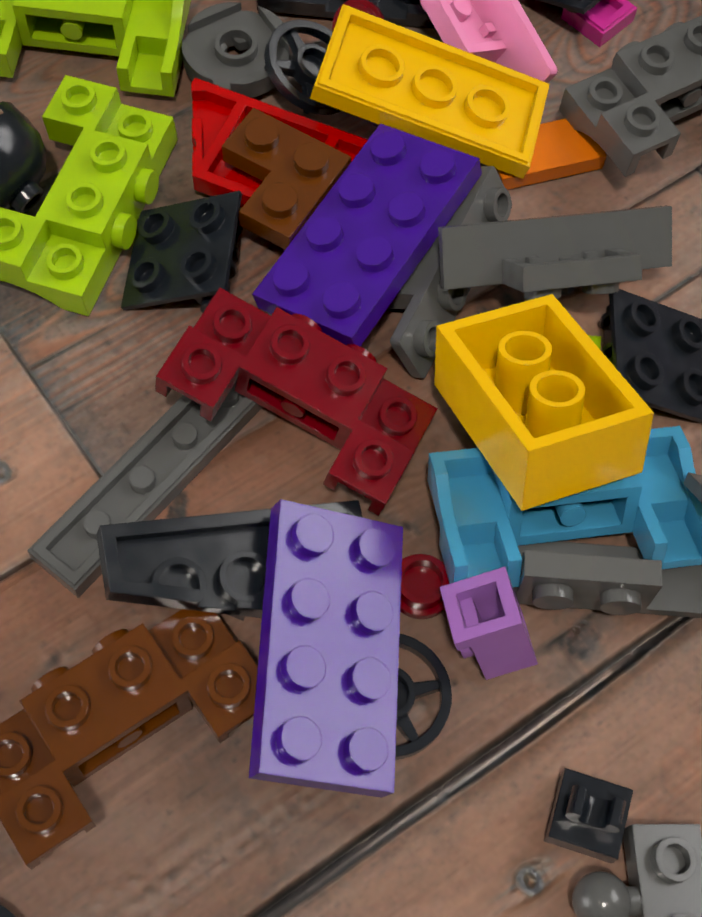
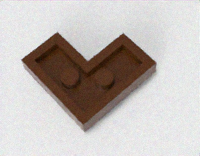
(294, 174)

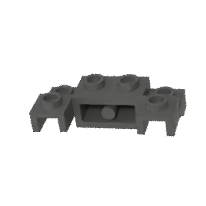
(640, 96)

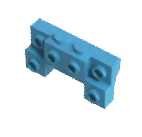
(486, 526)

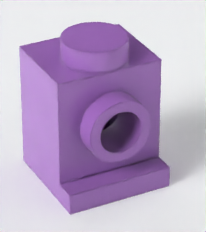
(489, 623)

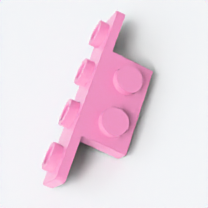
(492, 31)

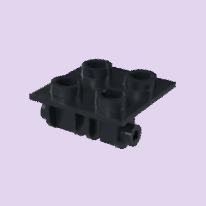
(184, 252)
(656, 352)

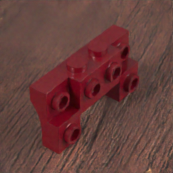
(306, 380)

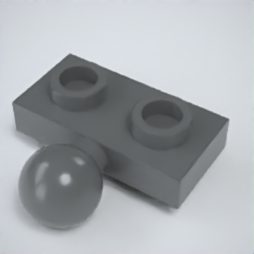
(661, 872)

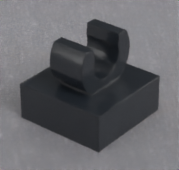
(588, 816)

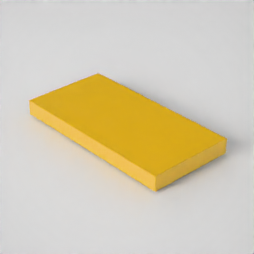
(431, 91)

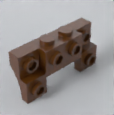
(108, 706)

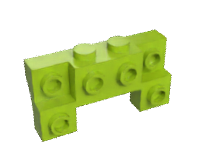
(140, 32)
(94, 199)

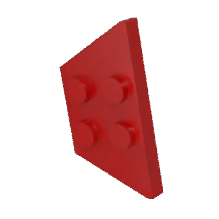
(215, 118)

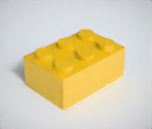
(541, 401)

